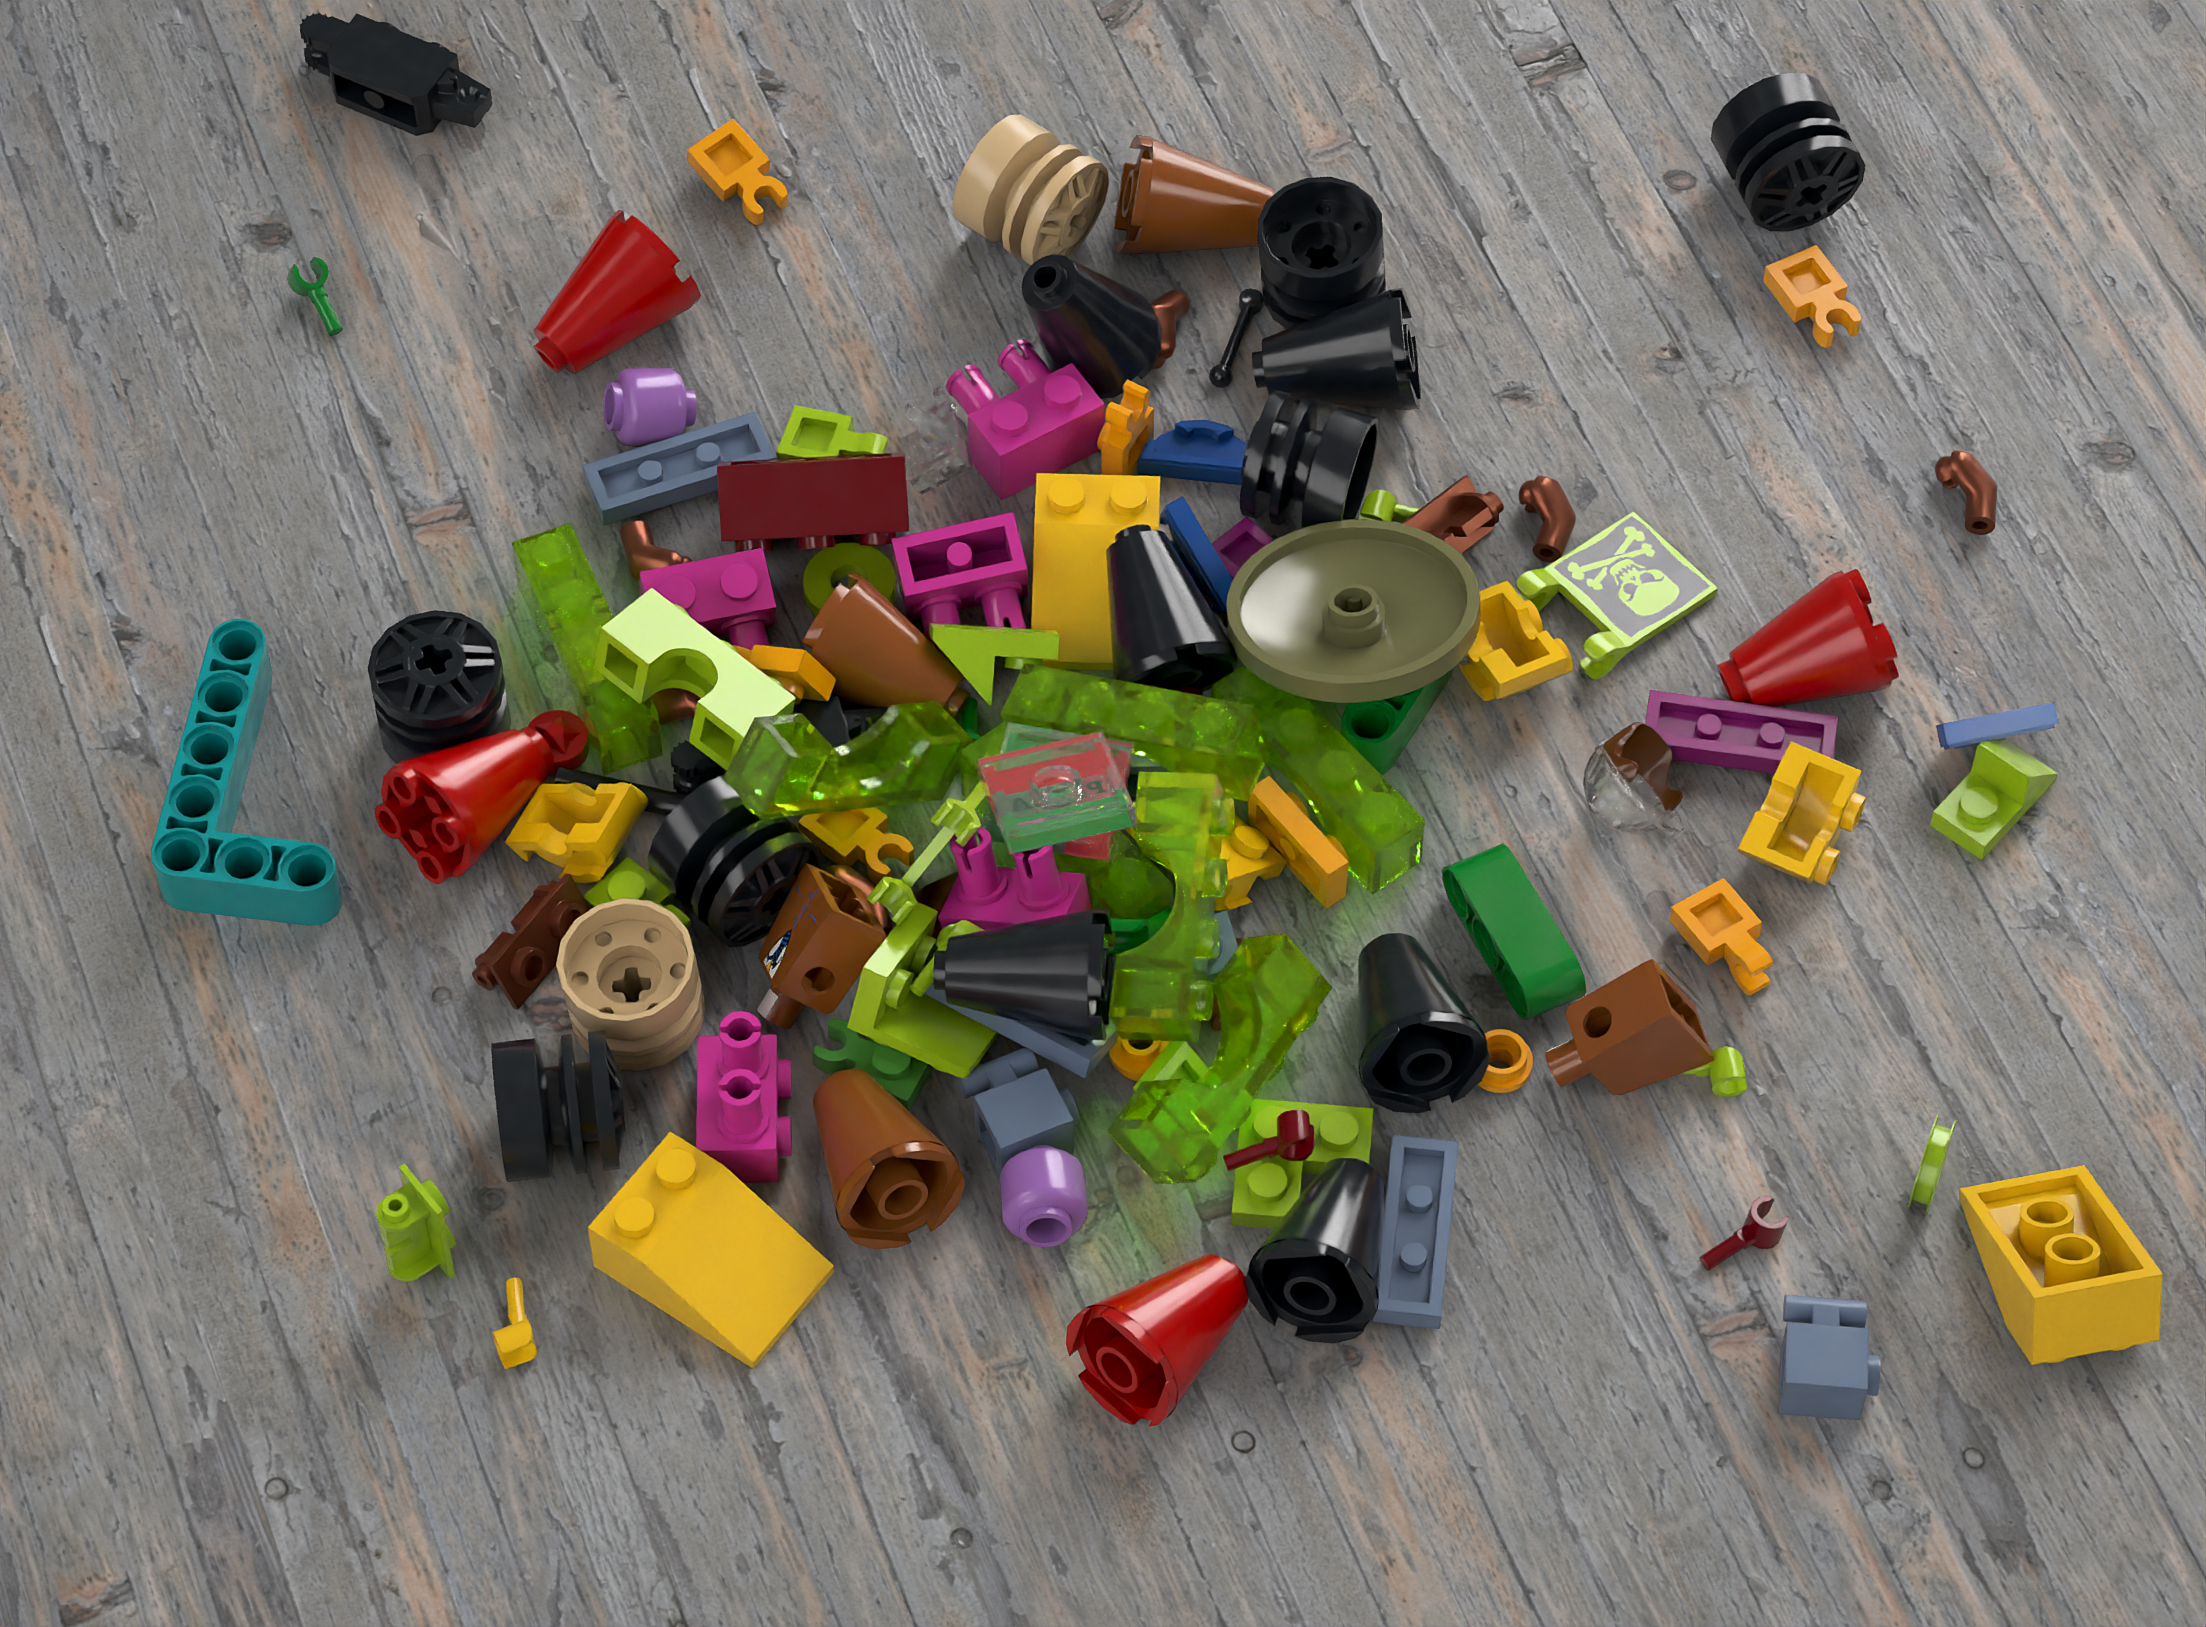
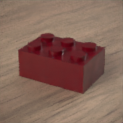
(813, 500)

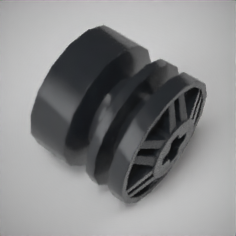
(1787, 152)
(1319, 249)
(1296, 462)
(436, 684)
(729, 862)
(556, 1106)

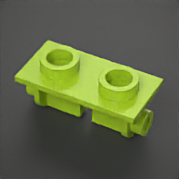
(415, 1229)

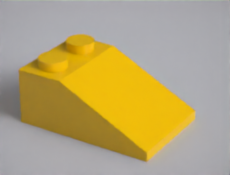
(1072, 531)
(707, 1251)
(2063, 1265)

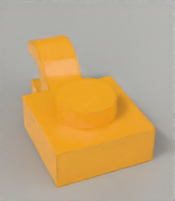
(1721, 926)

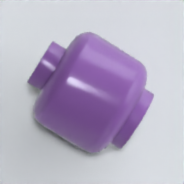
(648, 406)
(1043, 1195)

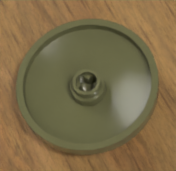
(1353, 611)

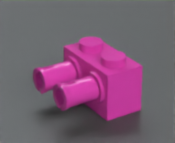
(1032, 430)
(963, 569)
(721, 594)
(1009, 896)
(741, 1097)

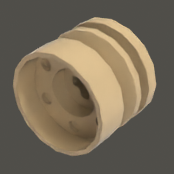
(1030, 191)
(625, 954)

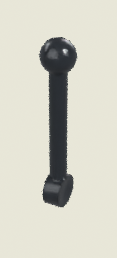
(1250, 303)

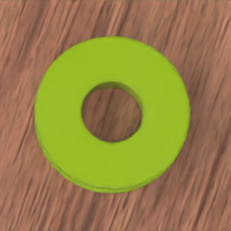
(838, 562)
(1932, 1164)

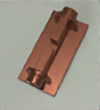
(1459, 515)
(529, 955)

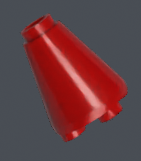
(1814, 649)
(461, 798)

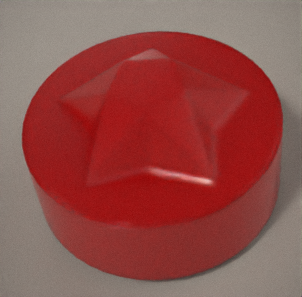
(565, 736)

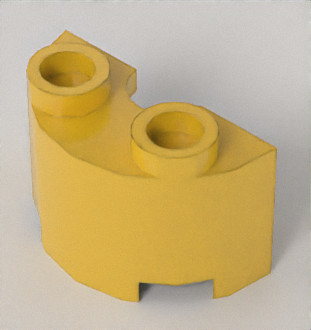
(1512, 647)
(1804, 815)
(578, 826)

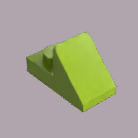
(975, 648)
(1992, 796)

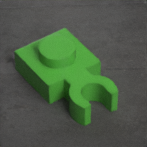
(894, 1070)

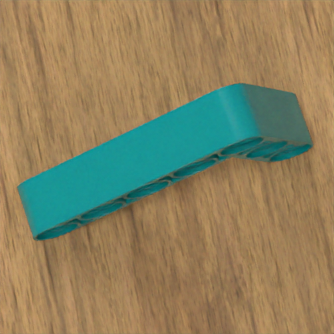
(216, 790)

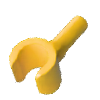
(515, 1341)

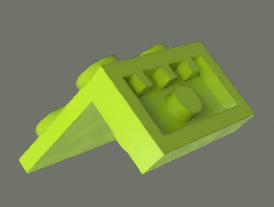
(910, 1023)

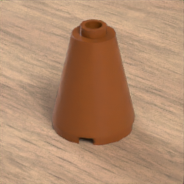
(1184, 203)
(880, 653)
(882, 1162)

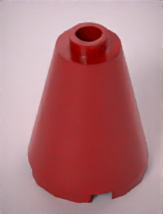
(613, 297)
(1156, 1337)

